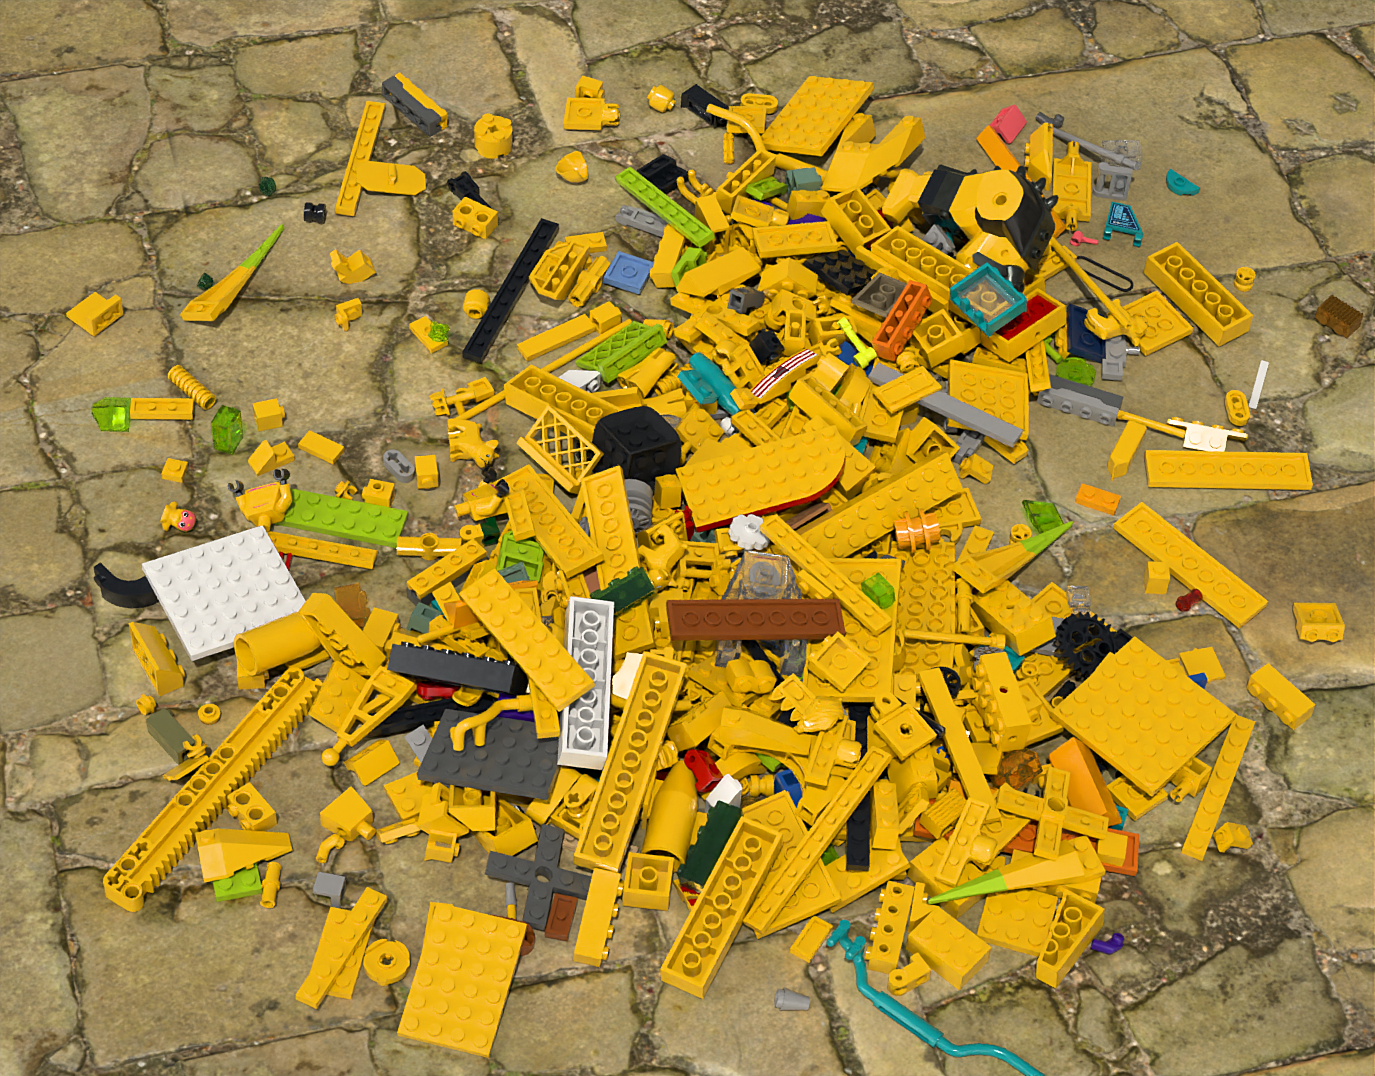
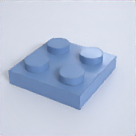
(628, 272)

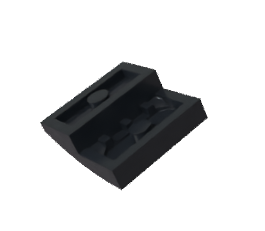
(663, 173)

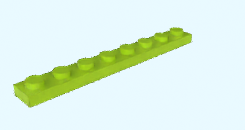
(665, 207)

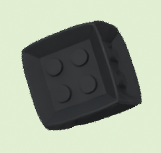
(638, 443)

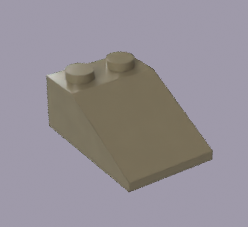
(879, 294)

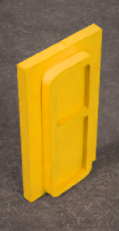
(907, 389)

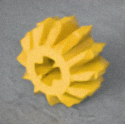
(667, 756)

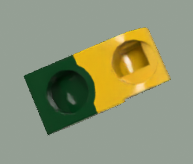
(484, 534)

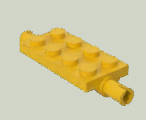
(1073, 186)

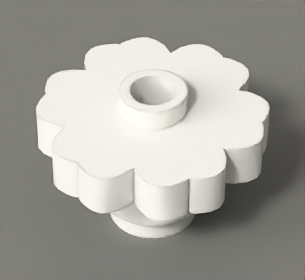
(747, 532)

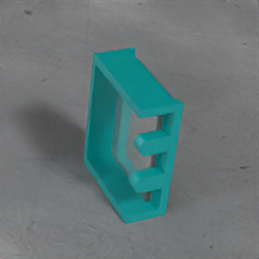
(988, 299)

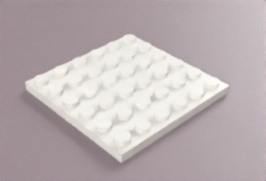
(223, 590)

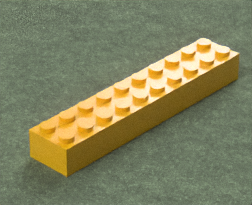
(876, 509)
(630, 763)

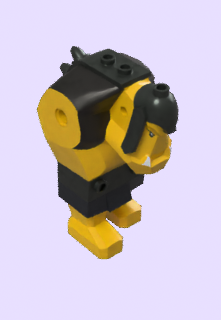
(993, 209)

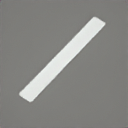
(1258, 384)

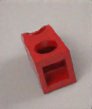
(704, 770)

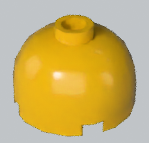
(742, 235)

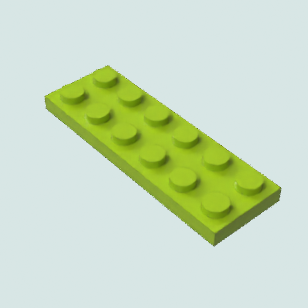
(344, 518)

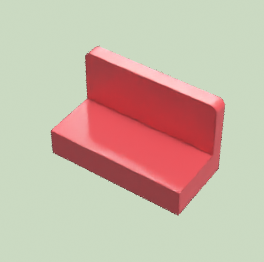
(1009, 123)

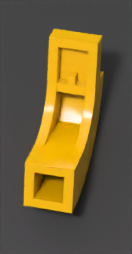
(854, 386)
(739, 766)

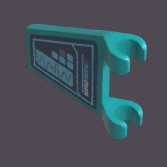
(1123, 219)

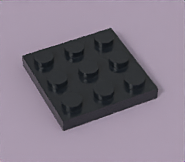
(841, 271)

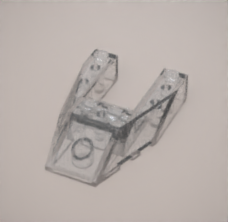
(764, 577)

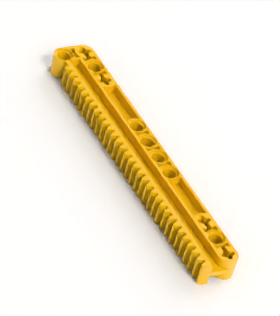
(176, 824)

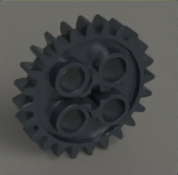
(1078, 628)

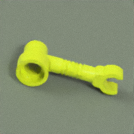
(865, 354)

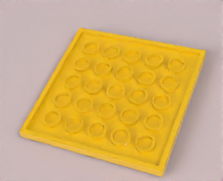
(1143, 716)

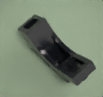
(123, 592)

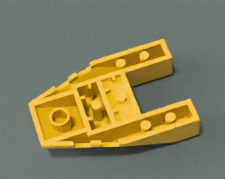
(859, 161)

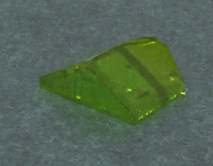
(112, 414)
(1042, 515)

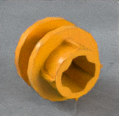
(917, 530)

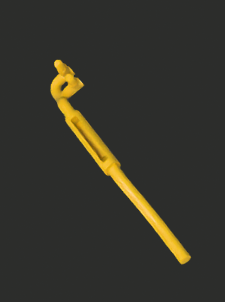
(782, 161)
(522, 704)

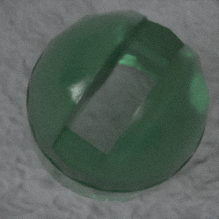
(205, 281)

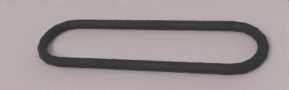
(1110, 270)

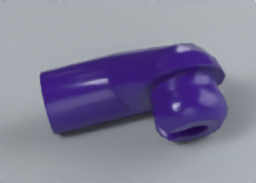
(1110, 946)

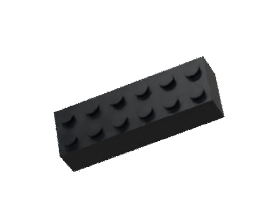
(457, 669)

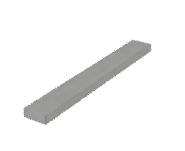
(956, 410)

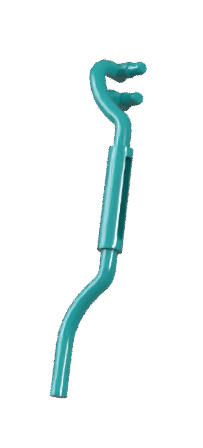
(909, 1019)

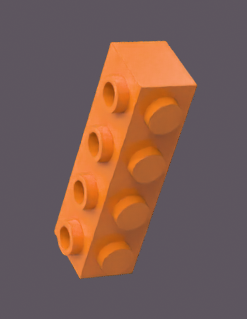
(902, 320)

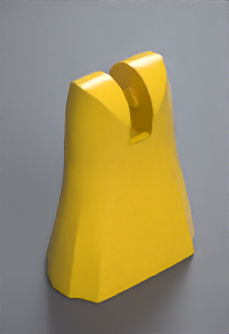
(647, 372)
(668, 403)

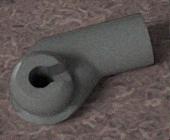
(1057, 121)

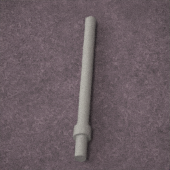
(1119, 159)

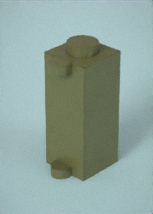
(169, 734)

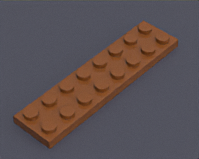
(754, 619)

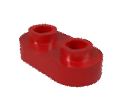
(429, 689)

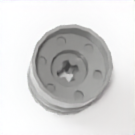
(640, 503)

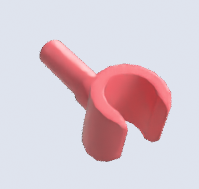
(1078, 237)

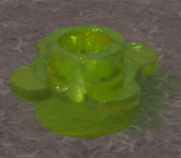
(438, 336)

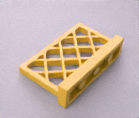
(552, 464)

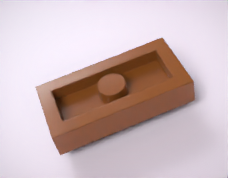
(561, 917)

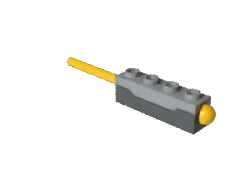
(1093, 404)

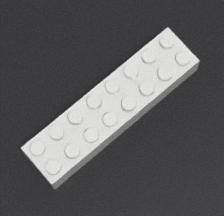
(586, 720)

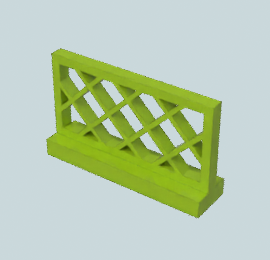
(630, 353)

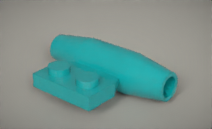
(708, 383)

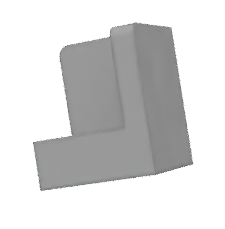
(331, 886)

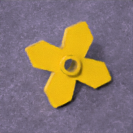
(963, 666)

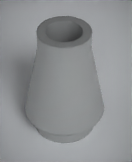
(789, 1000)

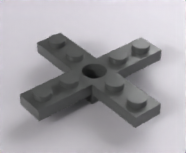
(544, 864)

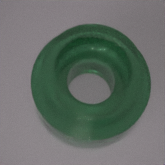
(267, 186)

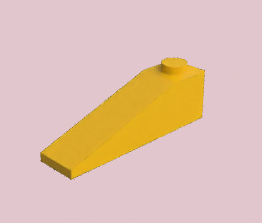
(231, 849)

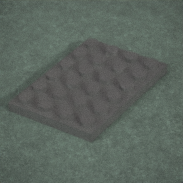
(507, 762)

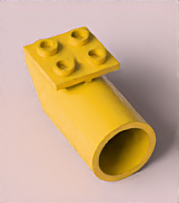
(277, 643)
(671, 814)

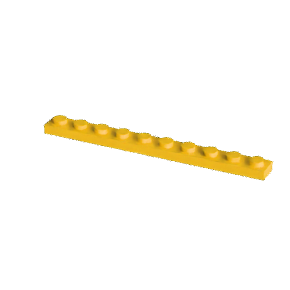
(817, 840)

